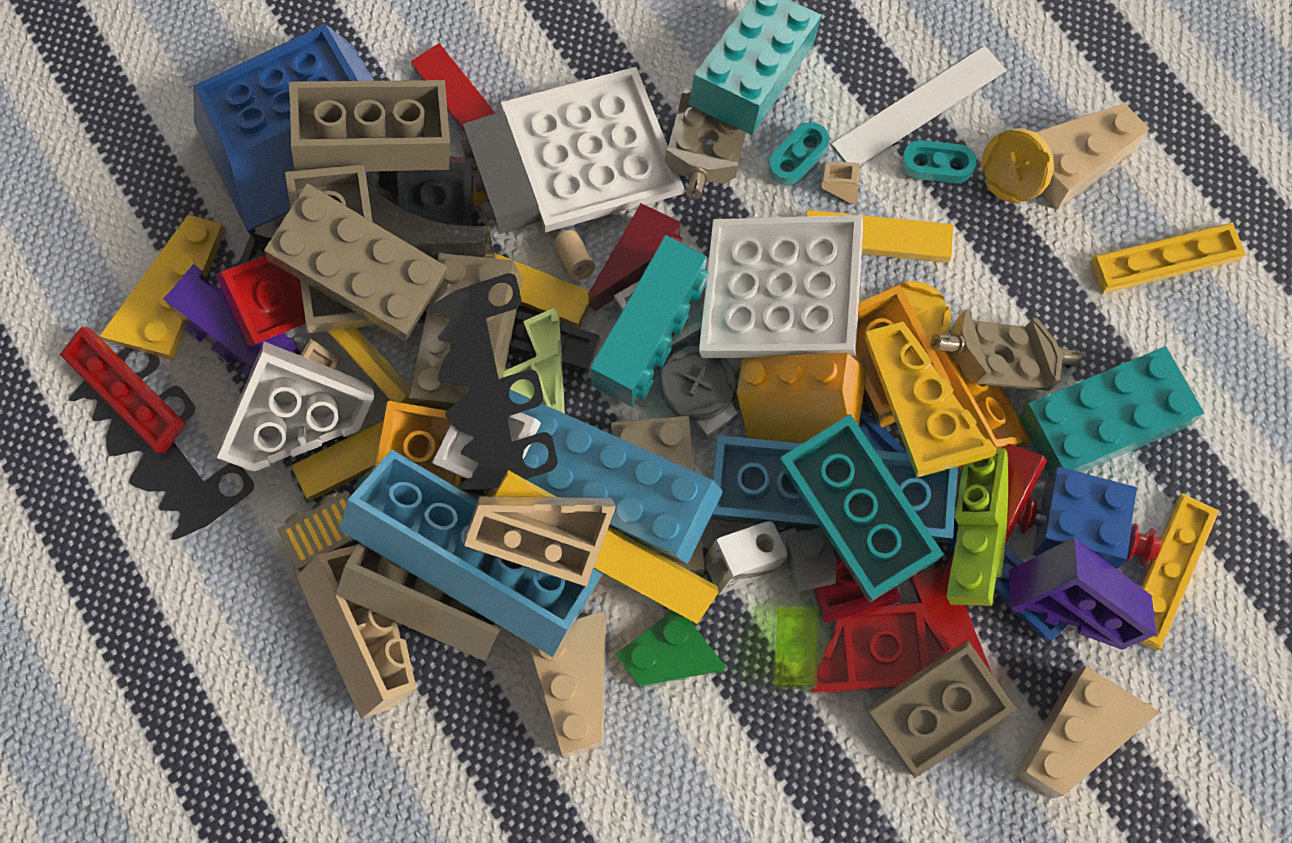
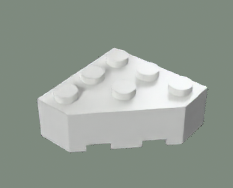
(291, 409)

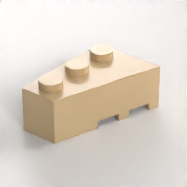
(1089, 148)
(543, 532)
(576, 685)
(1082, 732)

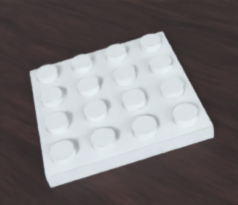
(591, 148)
(782, 286)

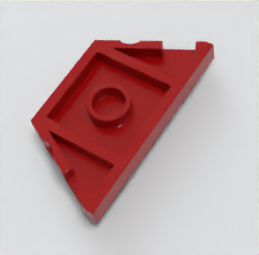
(879, 649)

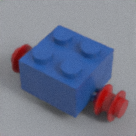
(1094, 513)

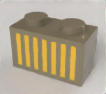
(316, 531)

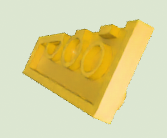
(145, 318)
(928, 415)

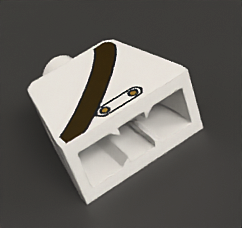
(746, 555)

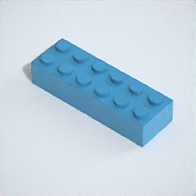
(761, 492)
(652, 495)
(423, 528)

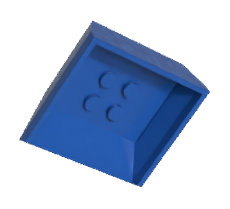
(247, 117)

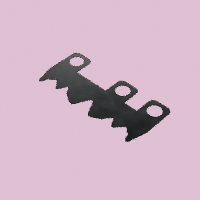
(487, 403)
(171, 472)

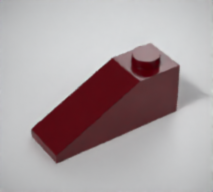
(632, 254)

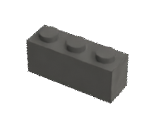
(500, 173)

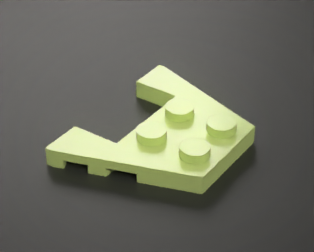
(546, 340)

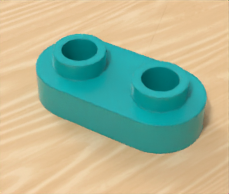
(797, 155)
(937, 161)

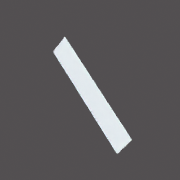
(919, 107)

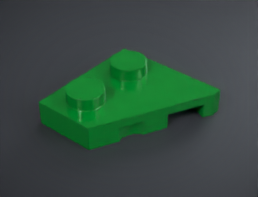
(669, 652)

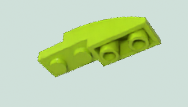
(981, 531)

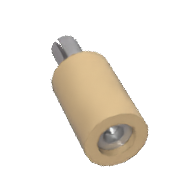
(573, 254)

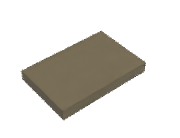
(940, 709)

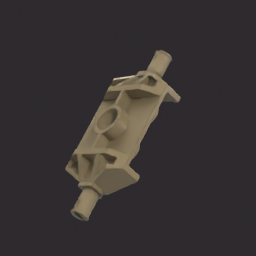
(701, 161)
(1006, 353)

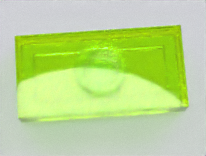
(796, 648)

